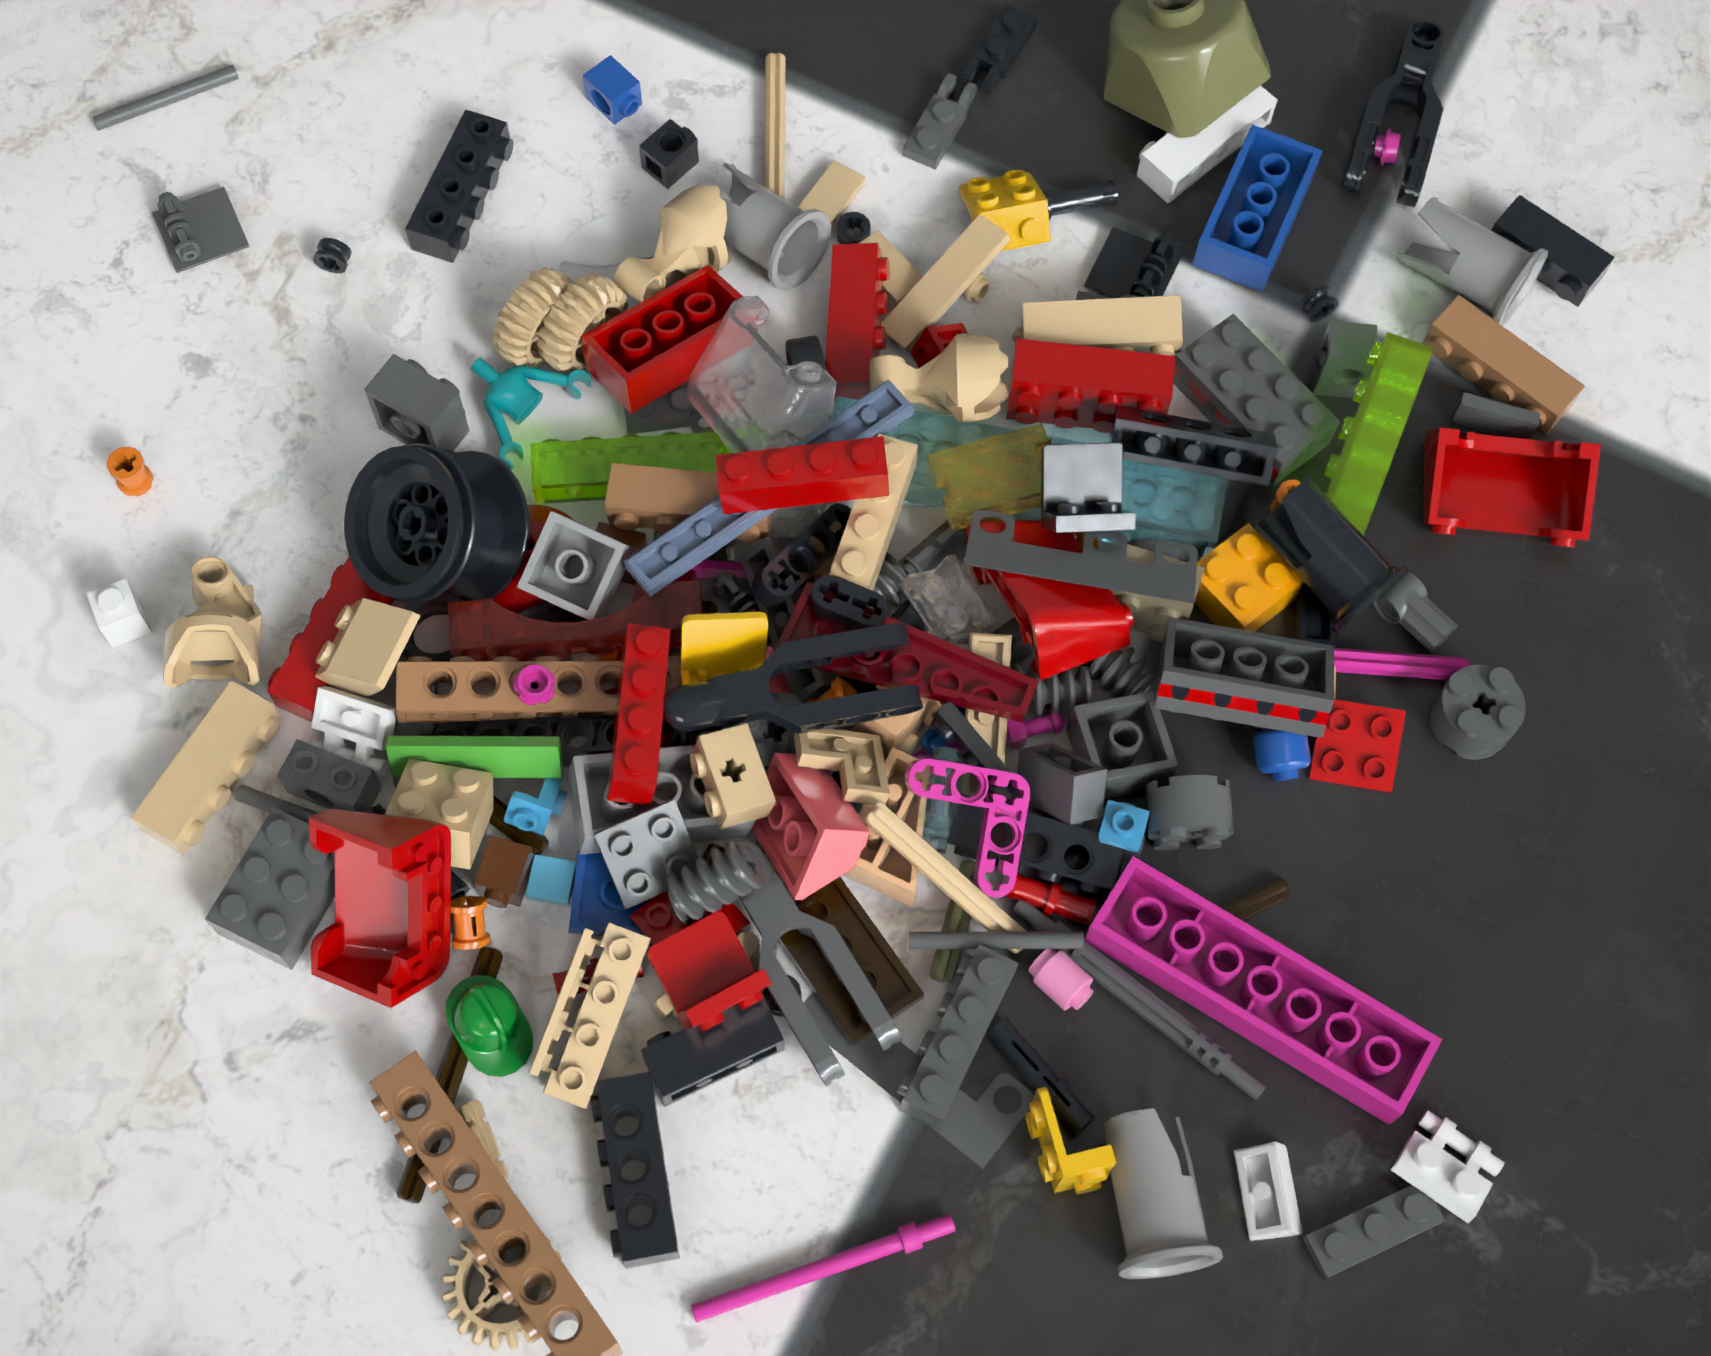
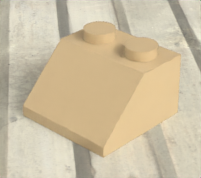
(365, 646)

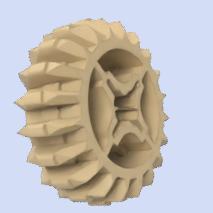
(577, 312)
(523, 316)
(487, 1301)

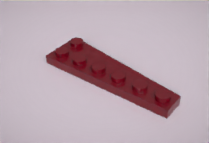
(933, 664)

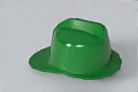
(489, 1025)

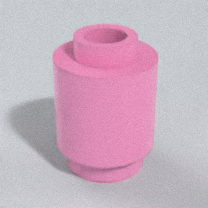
(1061, 979)

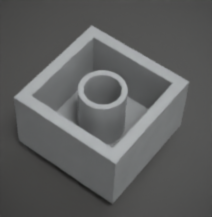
(575, 567)

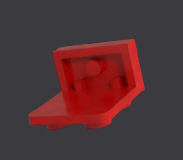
(706, 972)

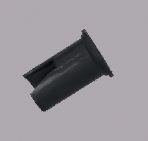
(1327, 552)

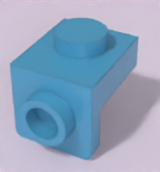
(534, 813)
(1123, 825)

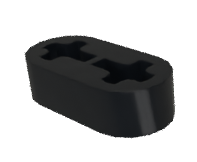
(848, 603)

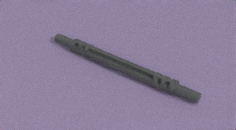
(1148, 1005)

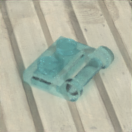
(938, 820)

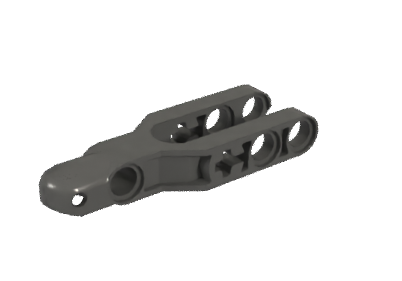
(774, 915)

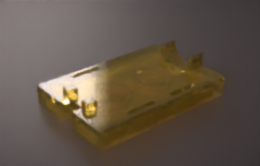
(990, 475)

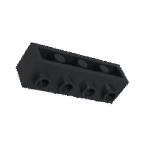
(459, 186)

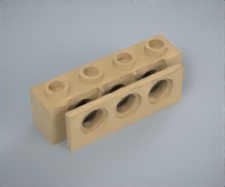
(597, 1015)

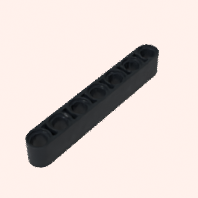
(597, 729)

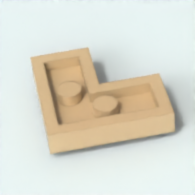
(851, 753)

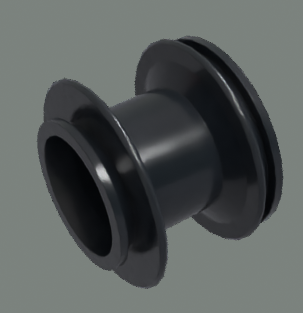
(436, 524)

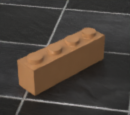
(1502, 363)
(664, 498)

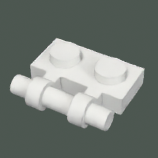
(357, 720)
(1441, 1175)

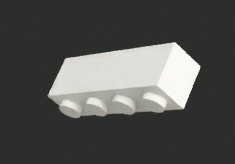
(1178, 163)

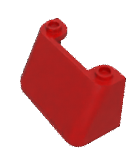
(1509, 485)
(1056, 617)
(388, 903)

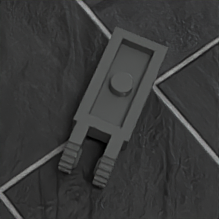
(939, 124)

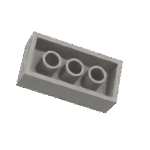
(592, 812)

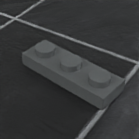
(1372, 1230)

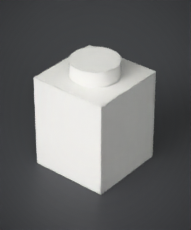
(119, 613)

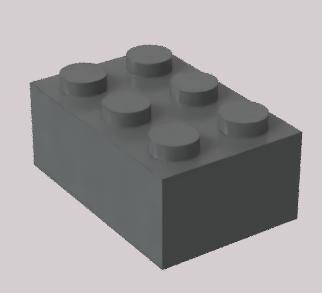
(276, 892)

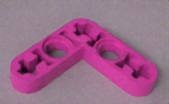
(994, 812)

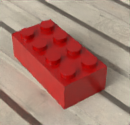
(659, 339)
(1085, 383)

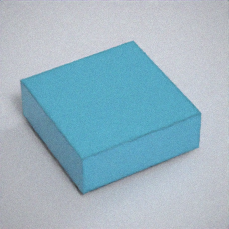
(551, 880)

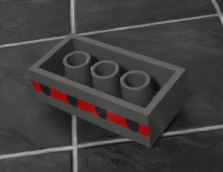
(1246, 386)
(1245, 677)

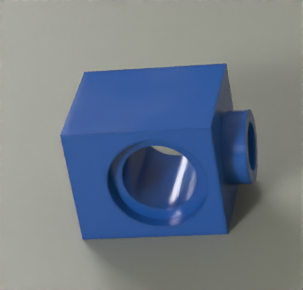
(612, 90)

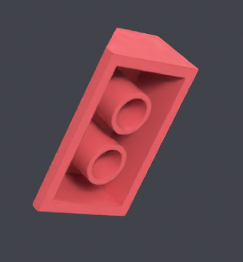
(811, 829)

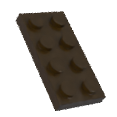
(872, 952)

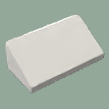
(1267, 1191)

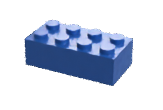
(1257, 208)

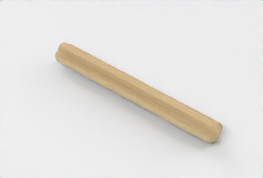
(775, 124)
(939, 870)

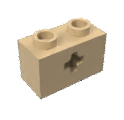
(737, 755)

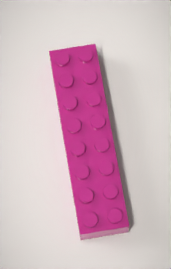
(1263, 991)

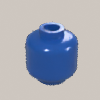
(1281, 753)

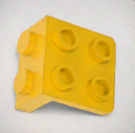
(1012, 204)
(721, 644)
(1079, 1170)

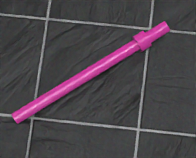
(907, 1238)

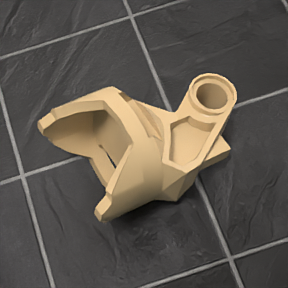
(687, 241)
(956, 382)
(221, 629)

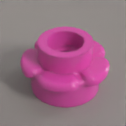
(1387, 147)
(531, 674)

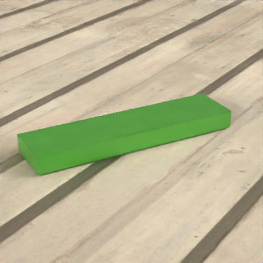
(494, 754)

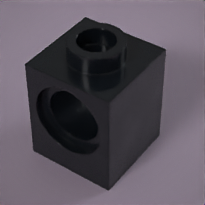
(658, 159)

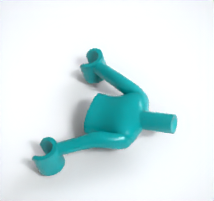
(514, 396)

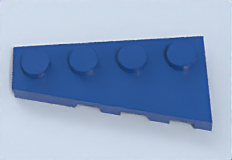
(596, 899)

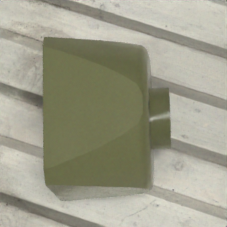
(1182, 61)

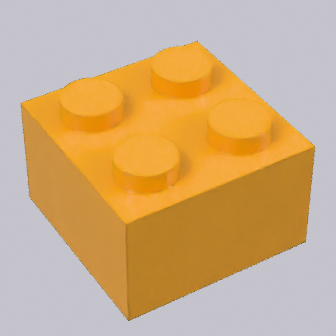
(1245, 582)

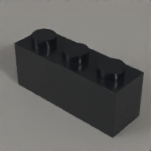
(1572, 261)
(698, 1059)

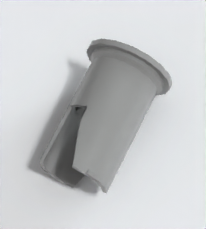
(774, 231)
(1489, 267)
(1157, 1197)

